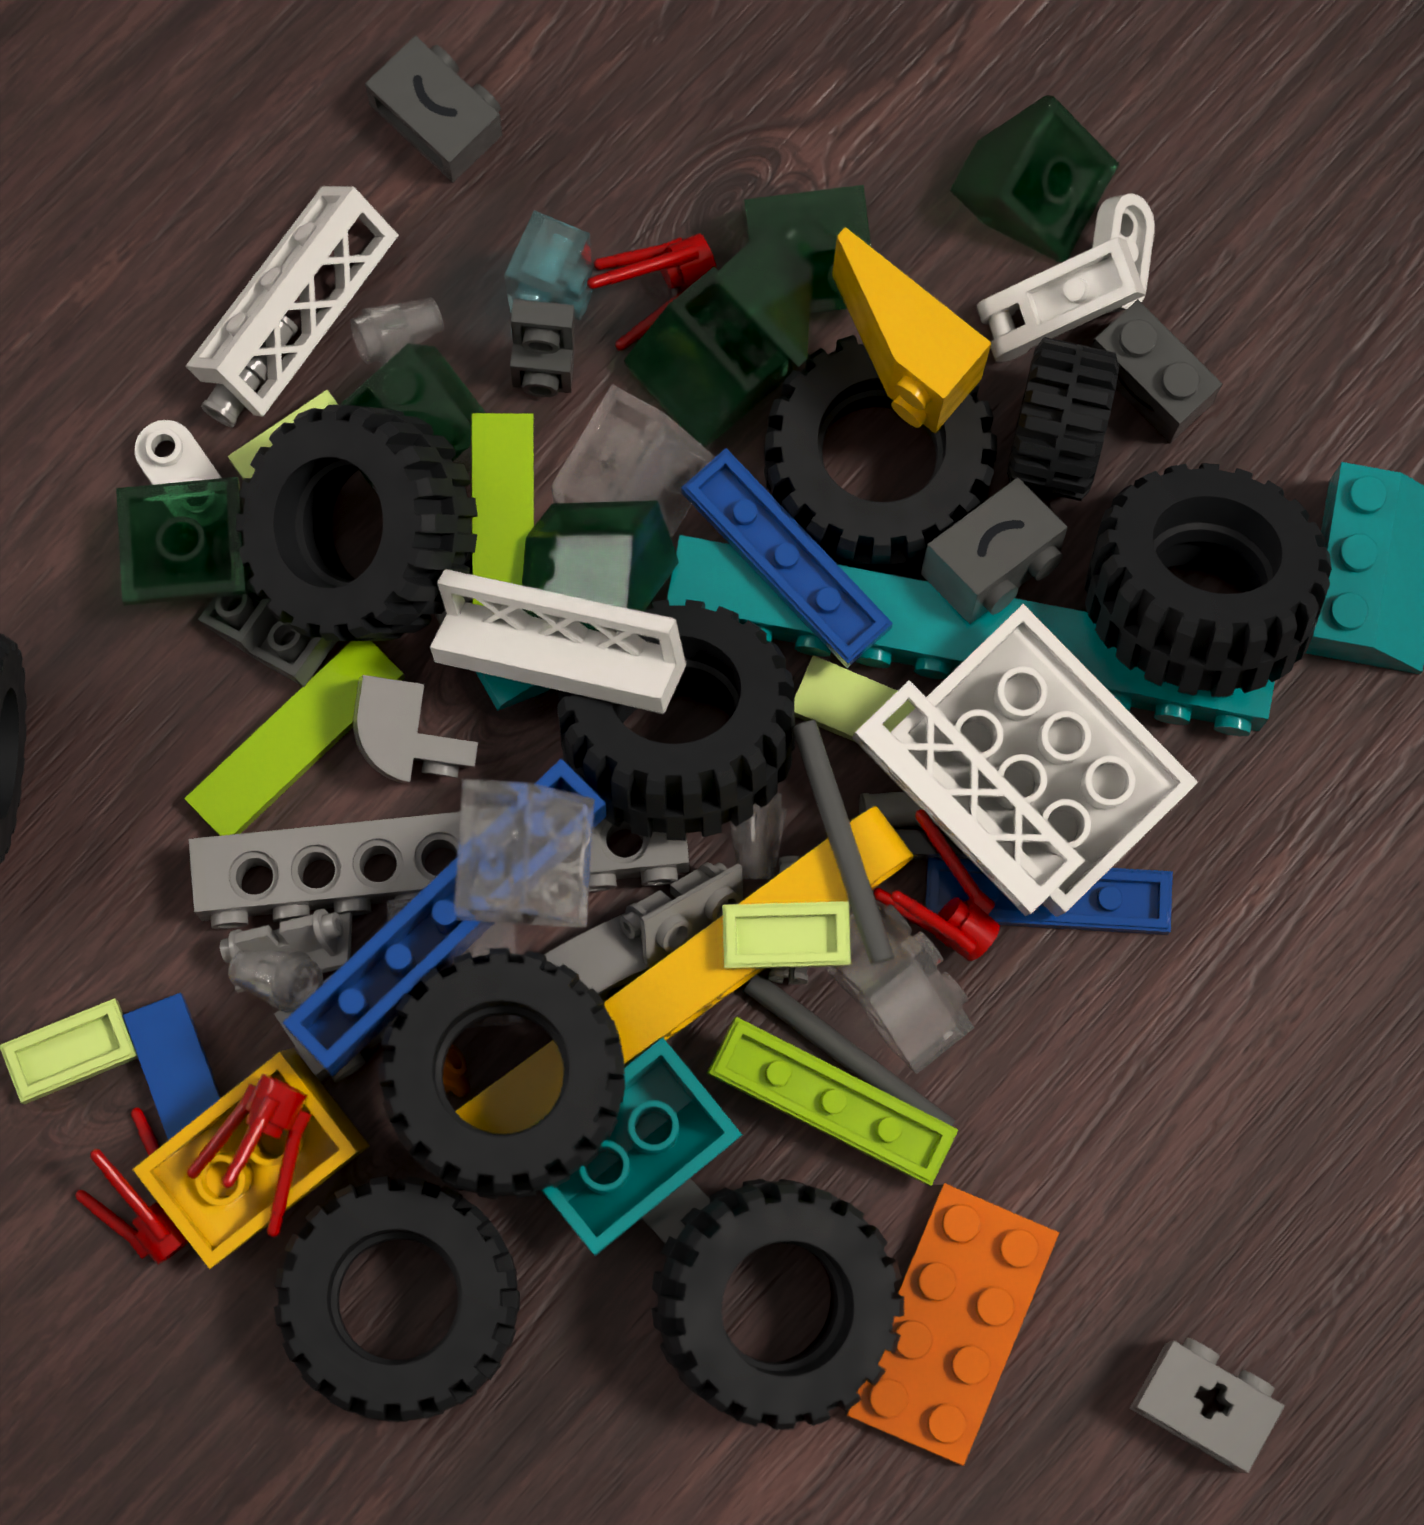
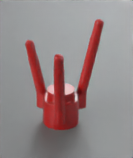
(678, 260)
(958, 924)
(271, 1109)
(157, 1232)

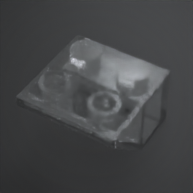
(631, 456)
(523, 854)

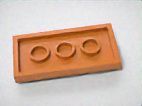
(958, 1324)

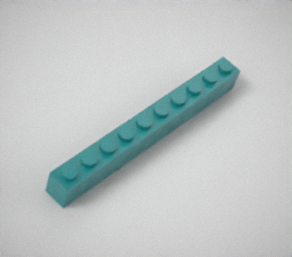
(938, 639)

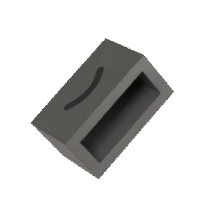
(435, 107)
(1158, 372)
(995, 551)

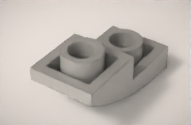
(602, 957)

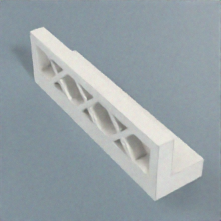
(278, 284)
(558, 648)
(947, 812)

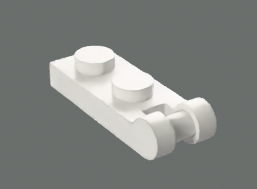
(1061, 298)

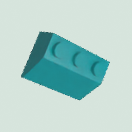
(1377, 570)
(660, 1141)

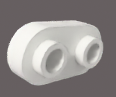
(1132, 220)
(183, 465)

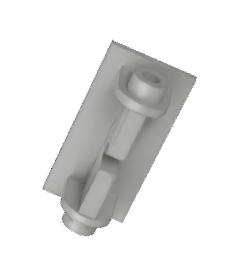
(697, 903)
(319, 935)

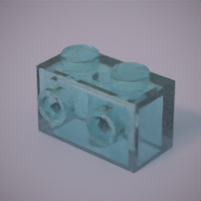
(551, 265)

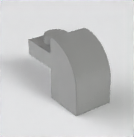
(387, 733)

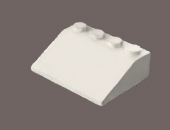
(1059, 746)

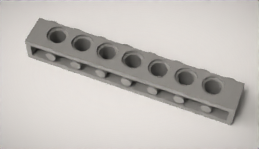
(223, 860)

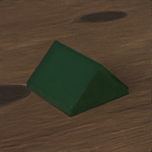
(180, 541)

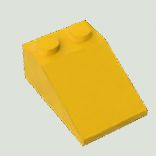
(914, 341)
(223, 1218)

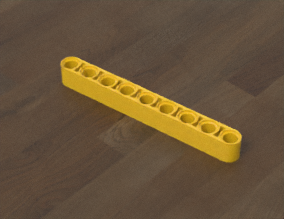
(684, 981)

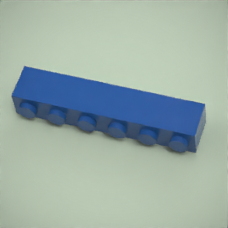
(421, 937)

